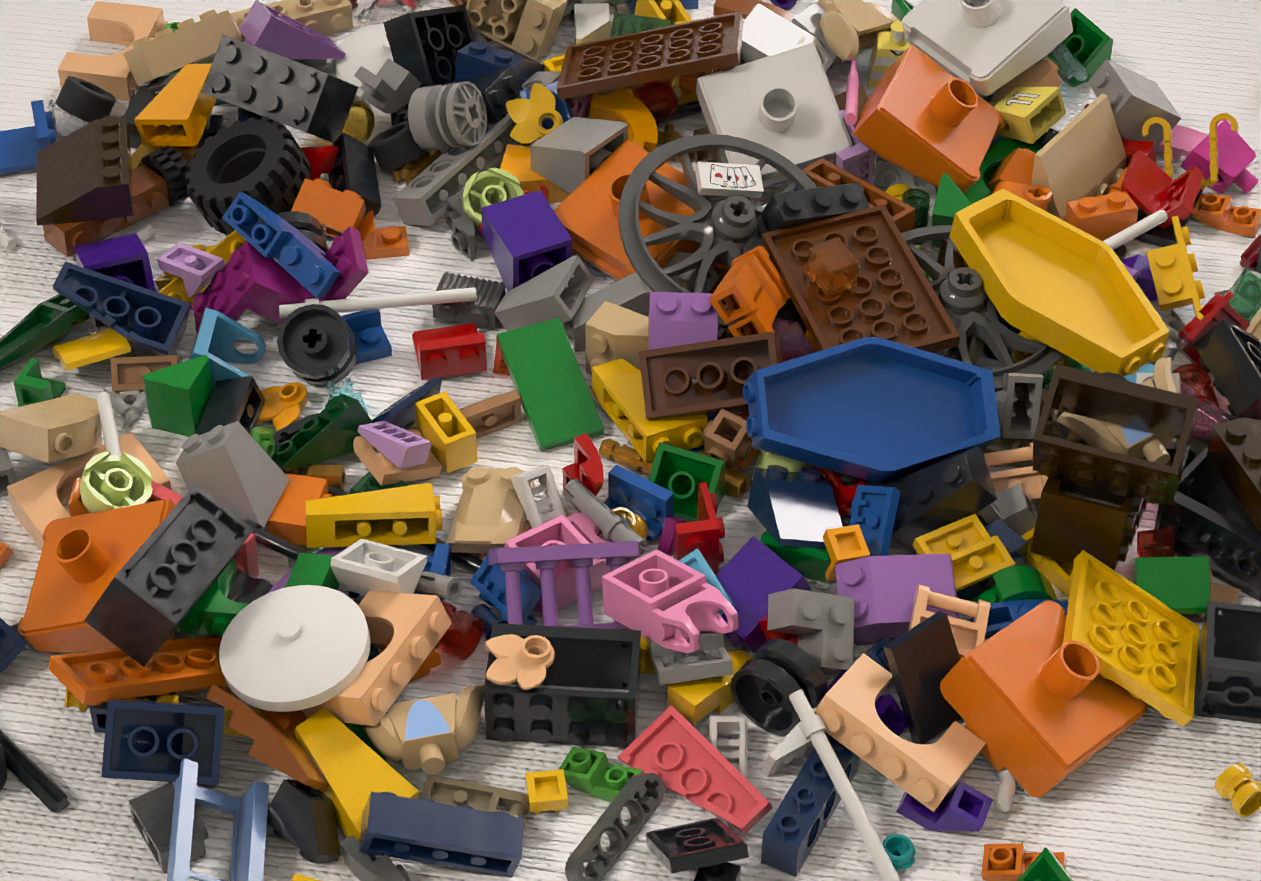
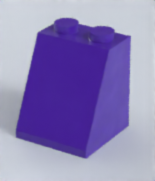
(524, 237)
(118, 258)
(748, 582)

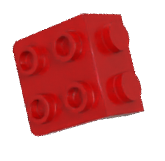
(1156, 191)
(1213, 313)
(450, 351)
(702, 533)

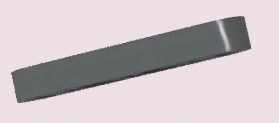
(611, 824)

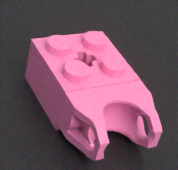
(564, 531)
(666, 602)

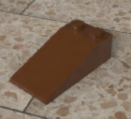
(704, 374)

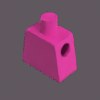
(1232, 160)

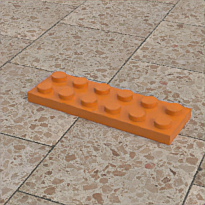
(114, 675)

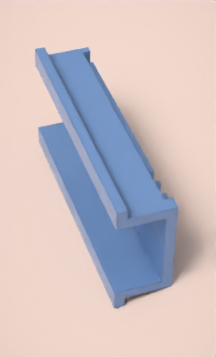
(248, 827)

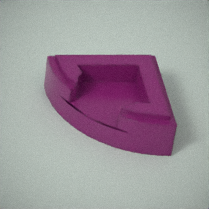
(666, 542)

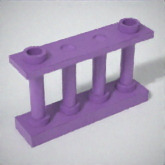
(546, 561)

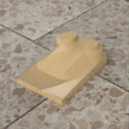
(486, 511)

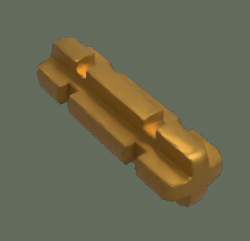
(624, 456)

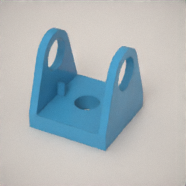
(216, 341)

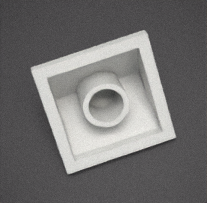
(377, 568)

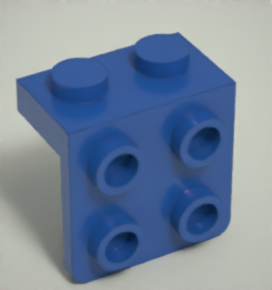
(21, 145)

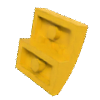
(90, 349)
(972, 550)

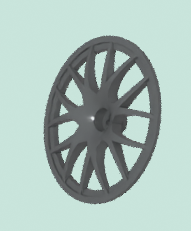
(713, 223)
(975, 313)

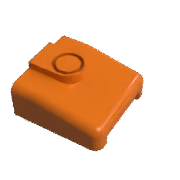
(928, 121)
(592, 213)
(75, 569)
(1038, 700)

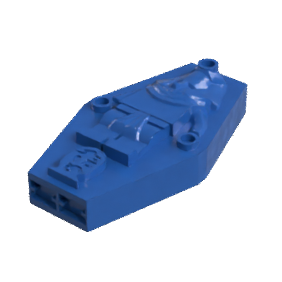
(871, 408)

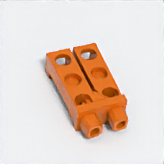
(751, 292)

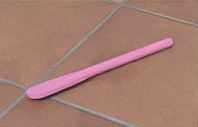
(852, 90)

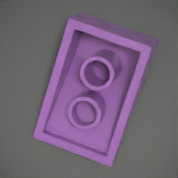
(285, 36)
(680, 319)
(886, 591)

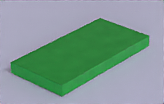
(549, 383)

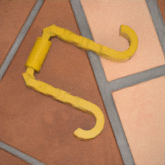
(1213, 140)

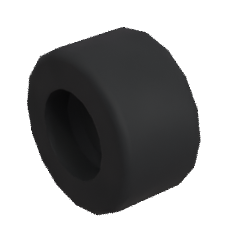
(85, 100)
(395, 147)

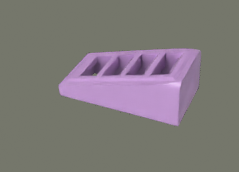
(396, 443)

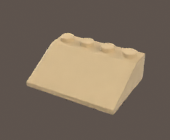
(1081, 158)

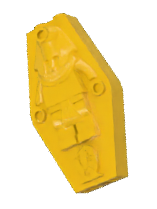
(1059, 284)

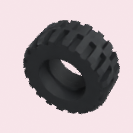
(250, 159)

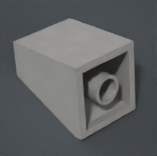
(1133, 101)
(576, 150)
(233, 471)

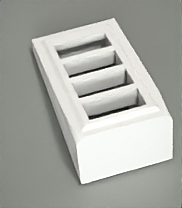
(548, 486)
(731, 726)
(788, 751)

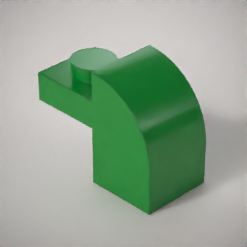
(1017, 584)

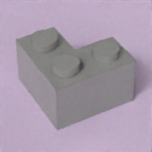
(820, 621)

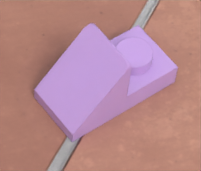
(191, 265)

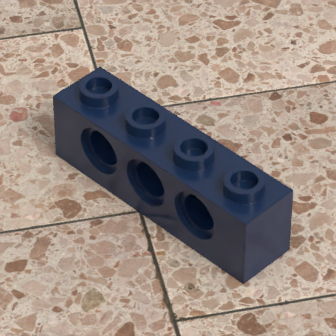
(805, 811)

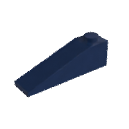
(130, 310)

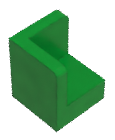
(33, 388)

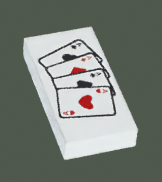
(729, 179)

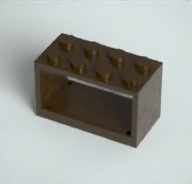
(1123, 405)
(1075, 524)

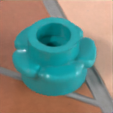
(899, 845)

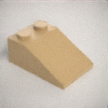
(614, 335)

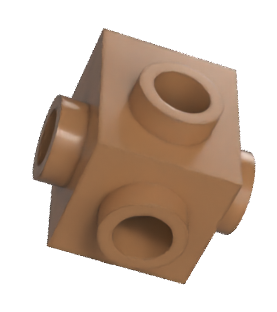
(727, 438)

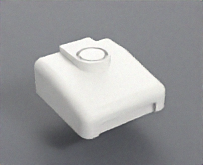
(987, 39)
(779, 104)

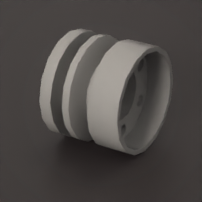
(447, 116)

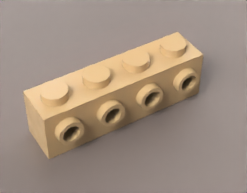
(321, 15)
(175, 49)

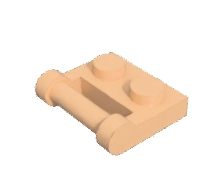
(386, 472)
(1029, 479)
(966, 633)

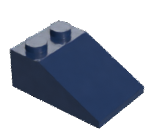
(480, 58)
(793, 505)
(154, 737)

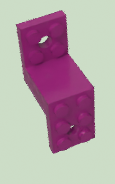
(263, 284)

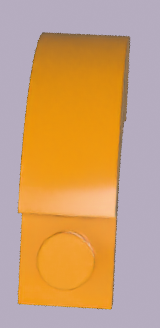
(628, 109)

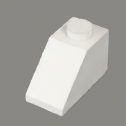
(592, 22)

